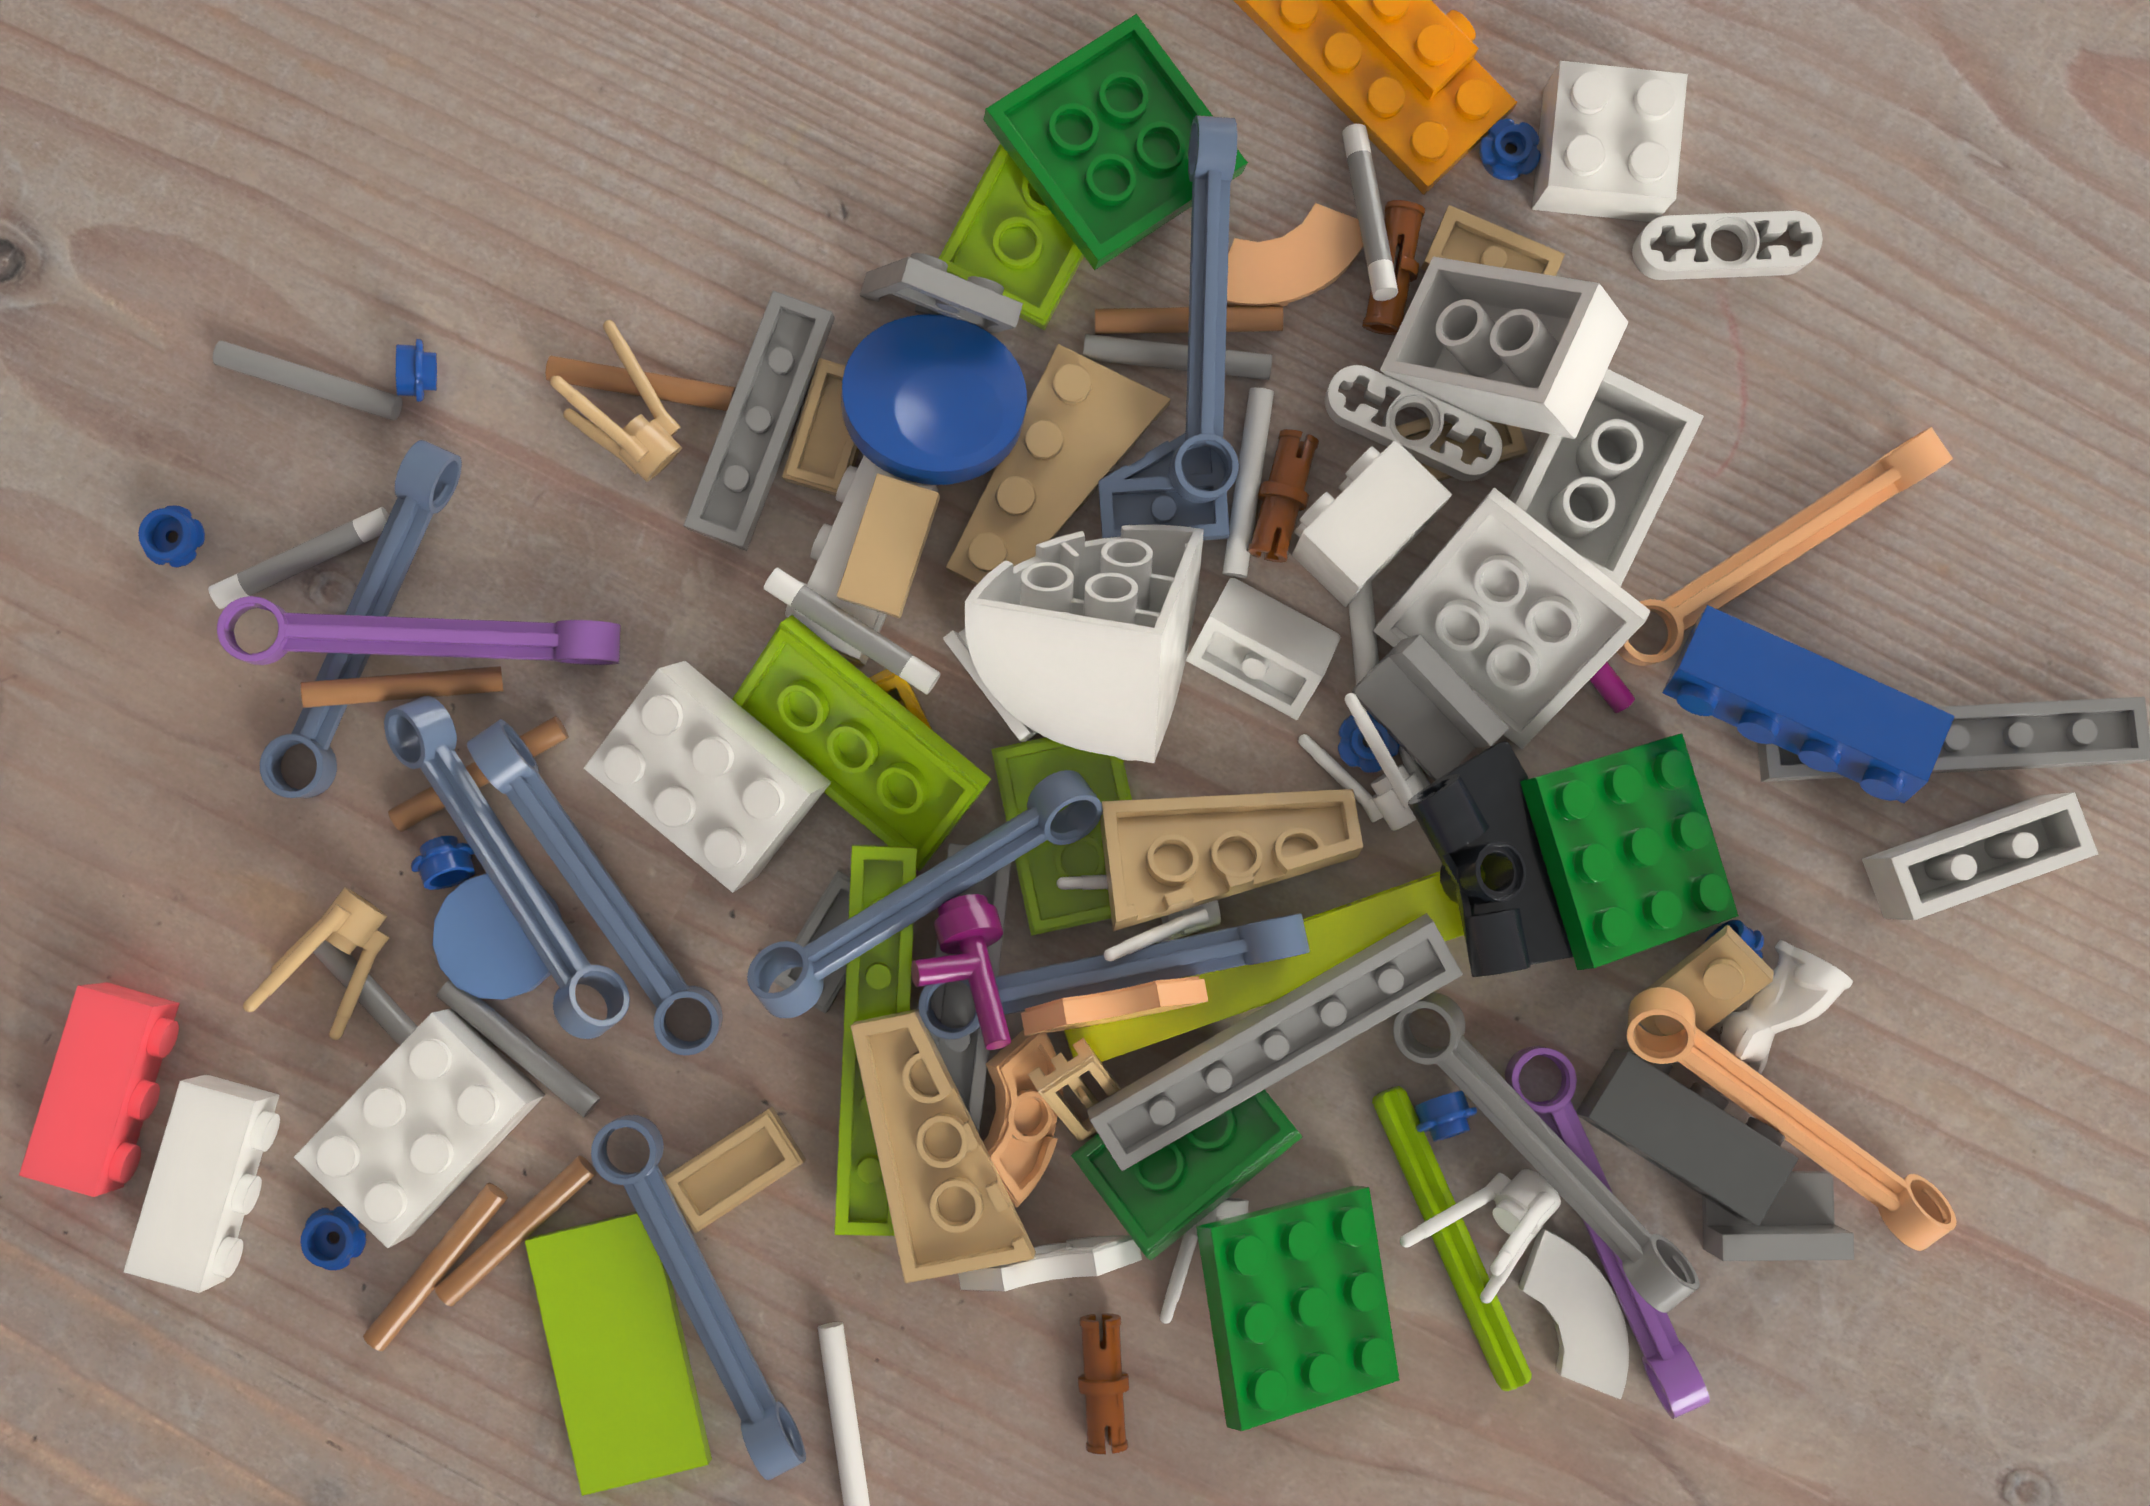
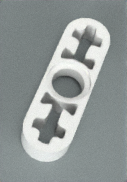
(1771, 261)
(1463, 423)

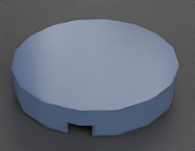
(483, 943)

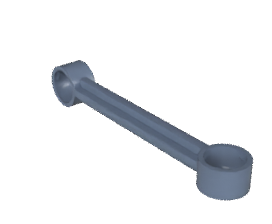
(1210, 170)
(422, 489)
(426, 739)
(514, 772)
(926, 892)
(1165, 960)
(765, 1424)

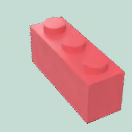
(101, 1089)

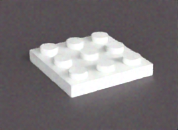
(1515, 615)

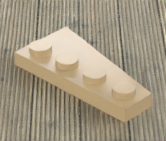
(1070, 439)
(1207, 848)
(935, 1169)

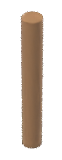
(1177, 319)
(618, 380)
(401, 686)
(428, 803)
(515, 1231)
(435, 1267)

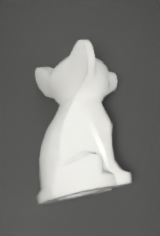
(1799, 993)

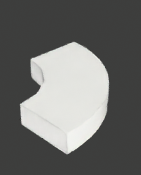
(1057, 1261)
(1583, 1311)

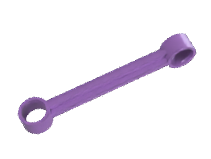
(564, 641)
(1665, 1357)

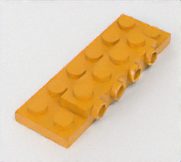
(1395, 71)

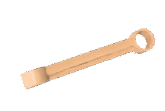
(1792, 539)
(1908, 1206)

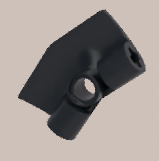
(1483, 819)

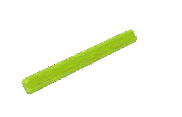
(1453, 1241)

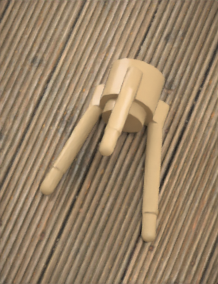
(641, 444)
(345, 924)

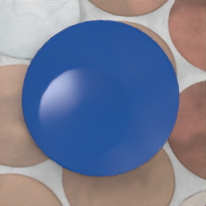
(933, 399)

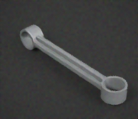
(1649, 1261)

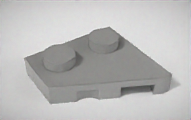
(937, 292)

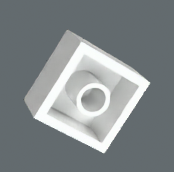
(1609, 141)
(1372, 520)

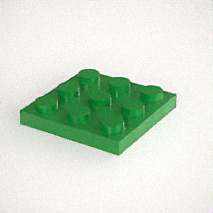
(1106, 139)
(1629, 851)
(1297, 1306)

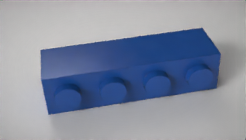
(1808, 706)

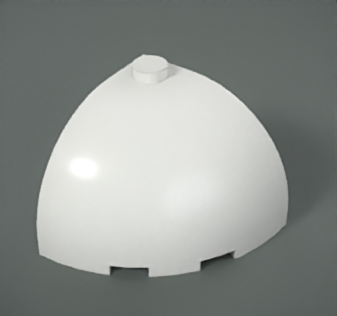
(1091, 636)

